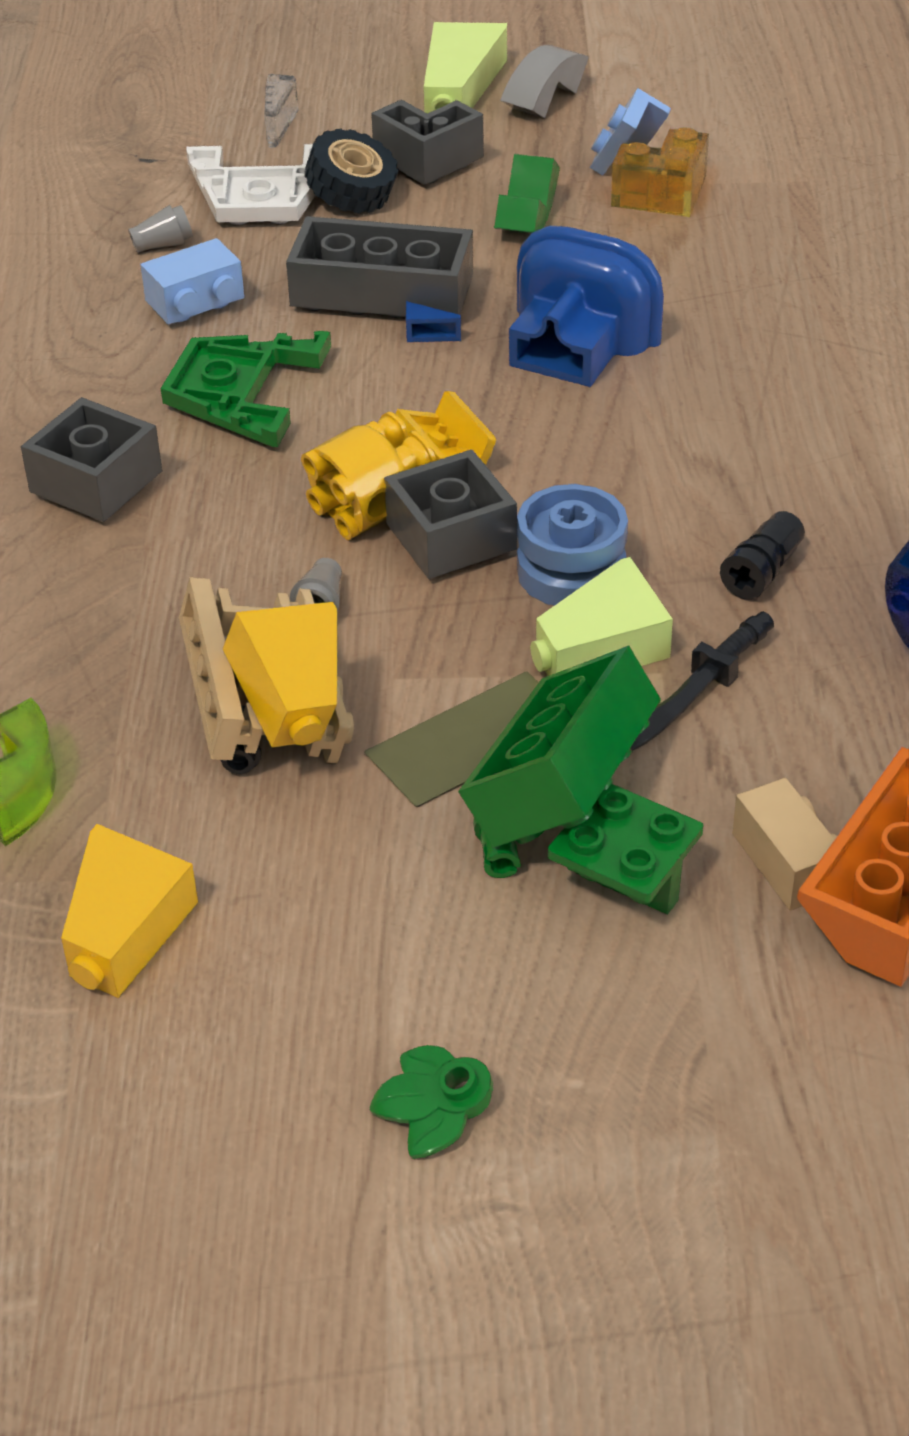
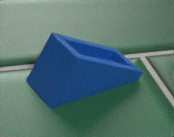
(431, 324)

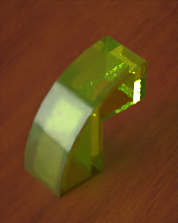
(25, 769)

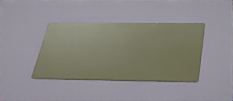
(451, 744)

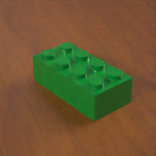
(561, 749)

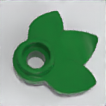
(428, 1098)

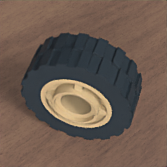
(351, 170)

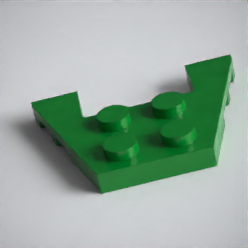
(224, 374)

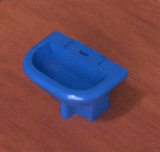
(582, 304)

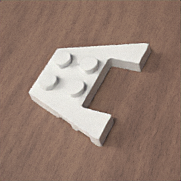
(251, 192)

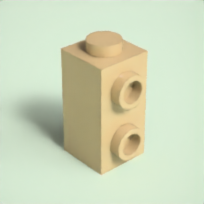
(781, 836)

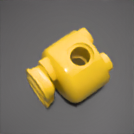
(351, 469)

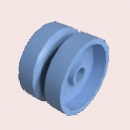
(568, 539)

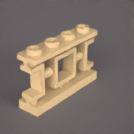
(219, 694)

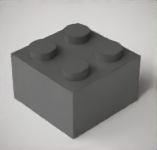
(92, 459)
(451, 513)

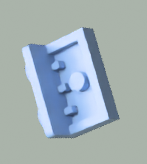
(627, 125)

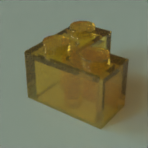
(661, 178)

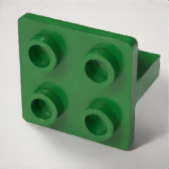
(630, 847)

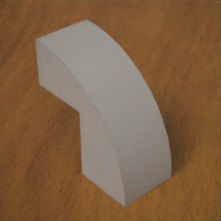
(539, 75)

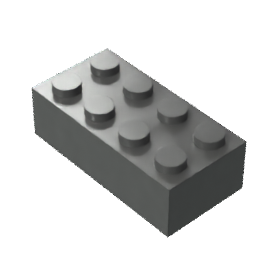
(378, 266)

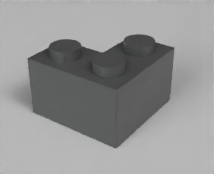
(430, 142)

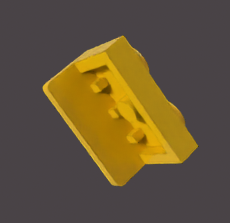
(451, 428)

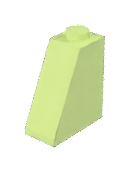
(603, 617)

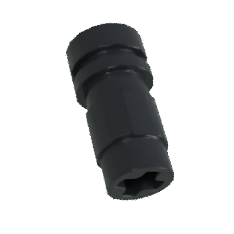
(758, 559)

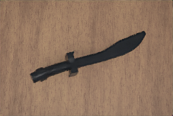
(706, 666)

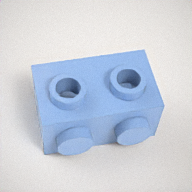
(192, 281)

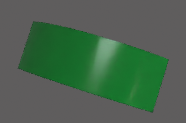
(529, 194)

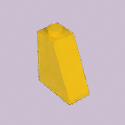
(287, 668)
(123, 909)

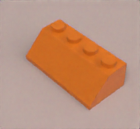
(863, 880)

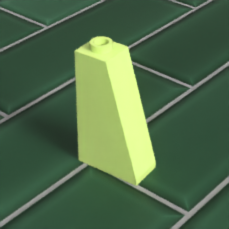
(463, 62)

